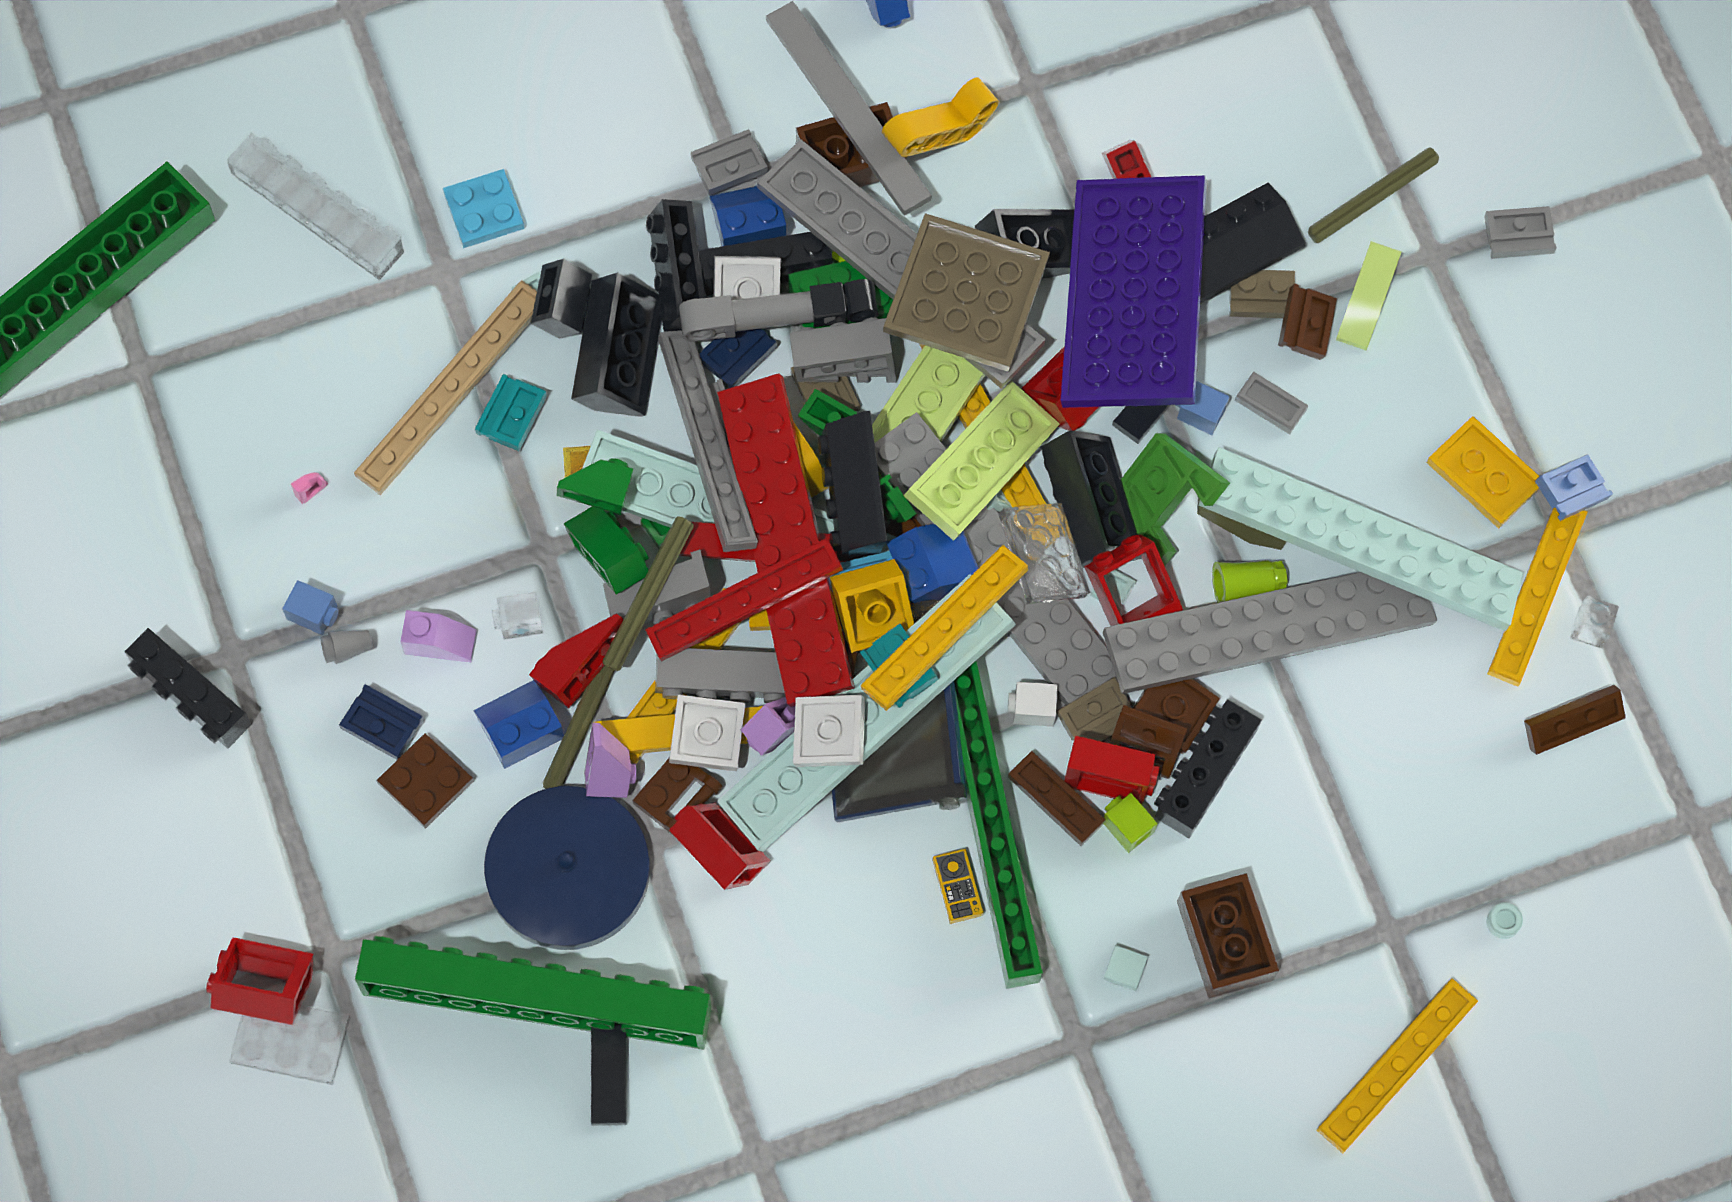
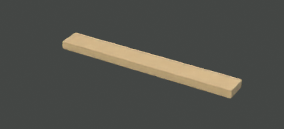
(448, 389)

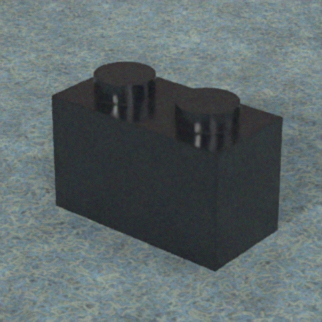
(561, 298)

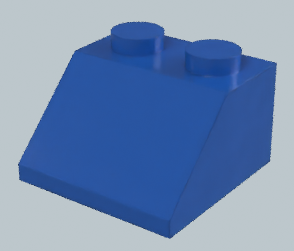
(746, 216)
(931, 561)
(519, 724)

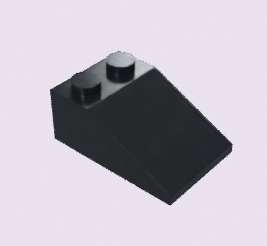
(1038, 228)

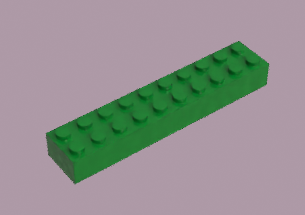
(97, 269)
(533, 992)

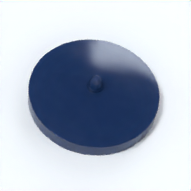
(567, 868)

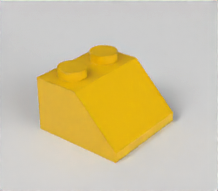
(871, 602)

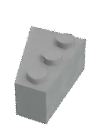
(843, 351)
(683, 588)

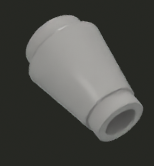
(343, 645)

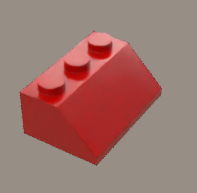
(1046, 391)

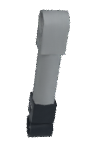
(822, 305)

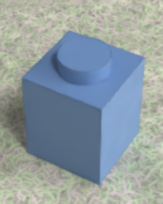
(1207, 409)
(310, 608)

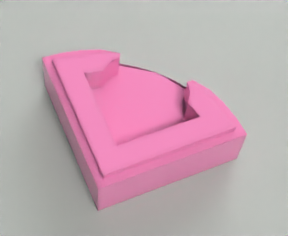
(308, 486)

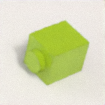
(1129, 822)

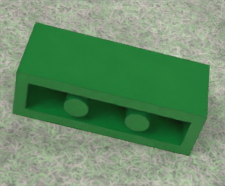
(608, 548)

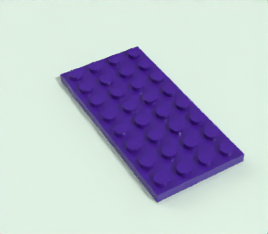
(1134, 292)

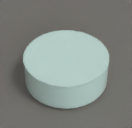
(1504, 920)

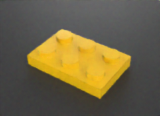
(1485, 472)

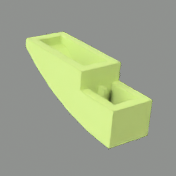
(1368, 295)

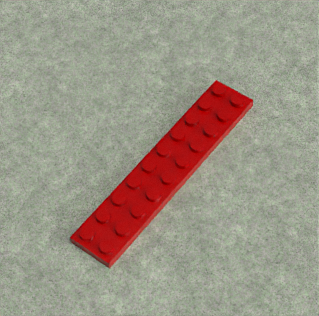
(783, 517)

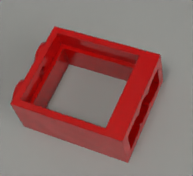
(1131, 547)
(1110, 770)
(718, 845)
(267, 961)

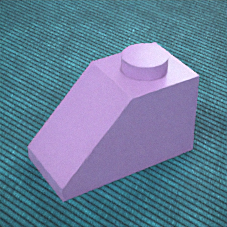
(437, 637)
(770, 726)
(607, 765)

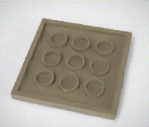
(966, 292)

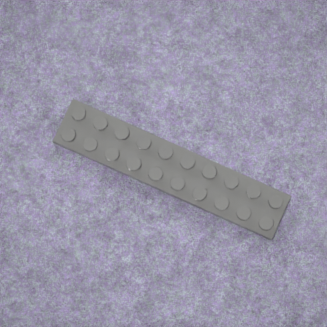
(860, 231)
(1261, 629)
(1046, 632)

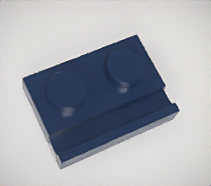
(737, 356)
(381, 722)

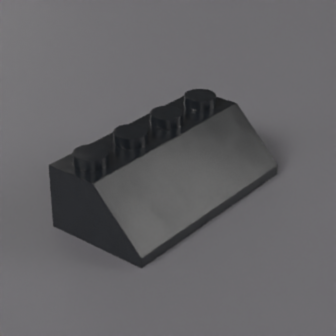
(1246, 239)
(617, 347)
(853, 487)
(1091, 492)

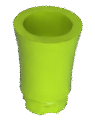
(1247, 579)

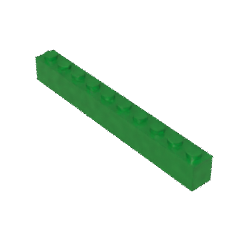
(995, 836)

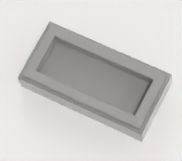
(1271, 403)

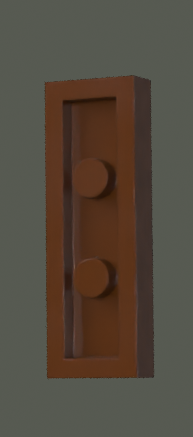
(1575, 719)
(1056, 798)

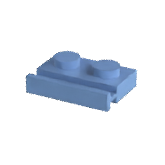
(1573, 487)

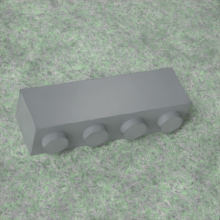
(720, 673)

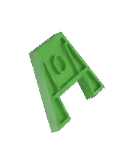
(1161, 481)

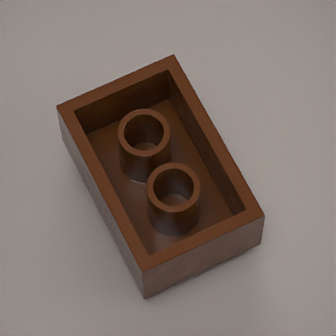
(834, 145)
(1227, 935)

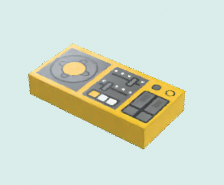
(957, 886)

